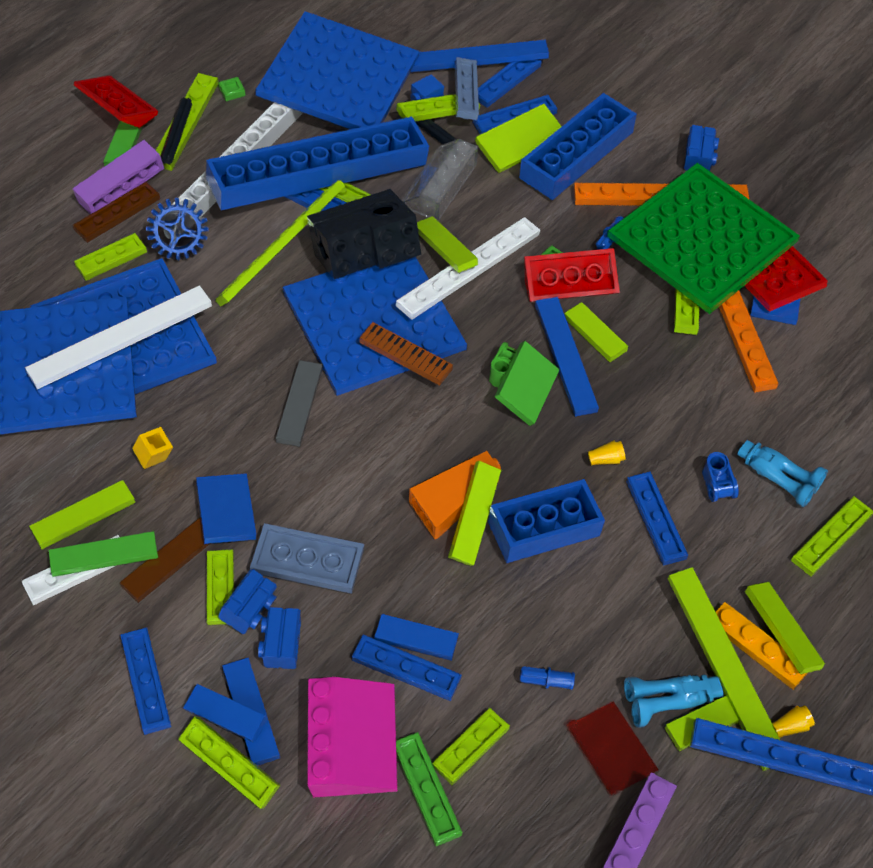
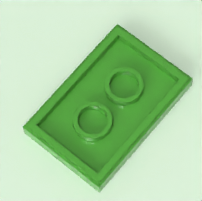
(527, 383)

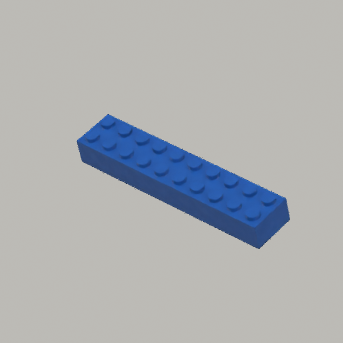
(316, 162)

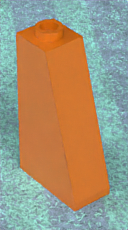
(442, 496)

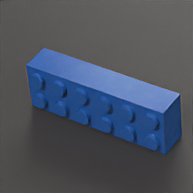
(577, 146)

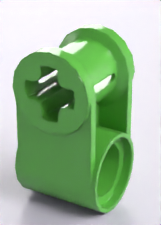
(501, 364)

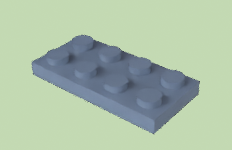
(307, 558)

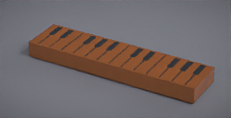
(406, 353)

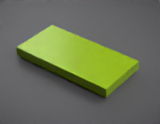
(517, 137)

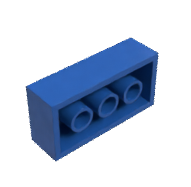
(545, 520)

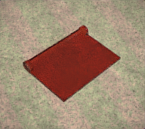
(612, 748)

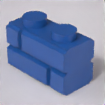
(701, 147)
(248, 601)
(281, 638)

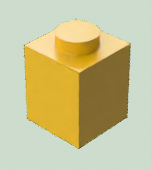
(152, 447)

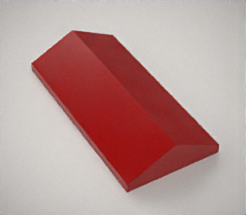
(117, 100)
(571, 274)

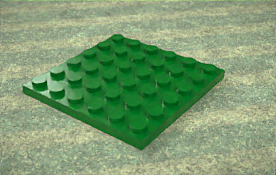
(703, 237)

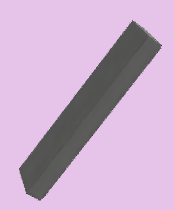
(299, 403)

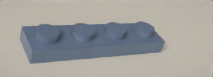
(466, 88)

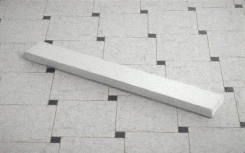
(450, 280)
(118, 337)

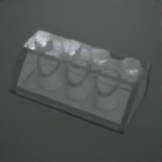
(441, 178)

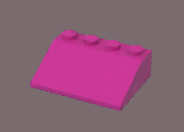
(351, 737)

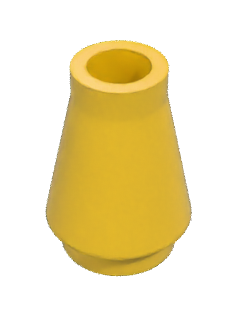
(607, 454)
(793, 722)

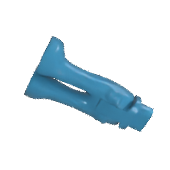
(772, 464)
(685, 690)

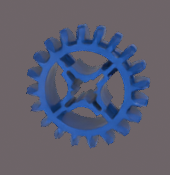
(183, 209)

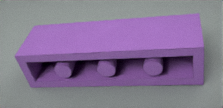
(119, 177)
(641, 823)

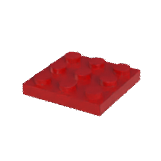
(786, 280)

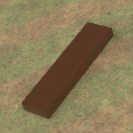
(116, 212)
(170, 560)

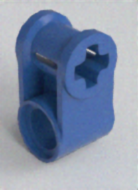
(719, 481)

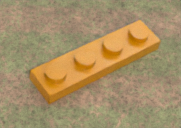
(758, 646)

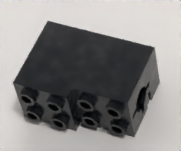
(364, 234)

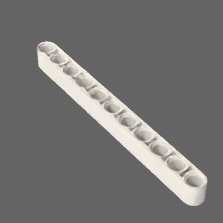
(258, 135)

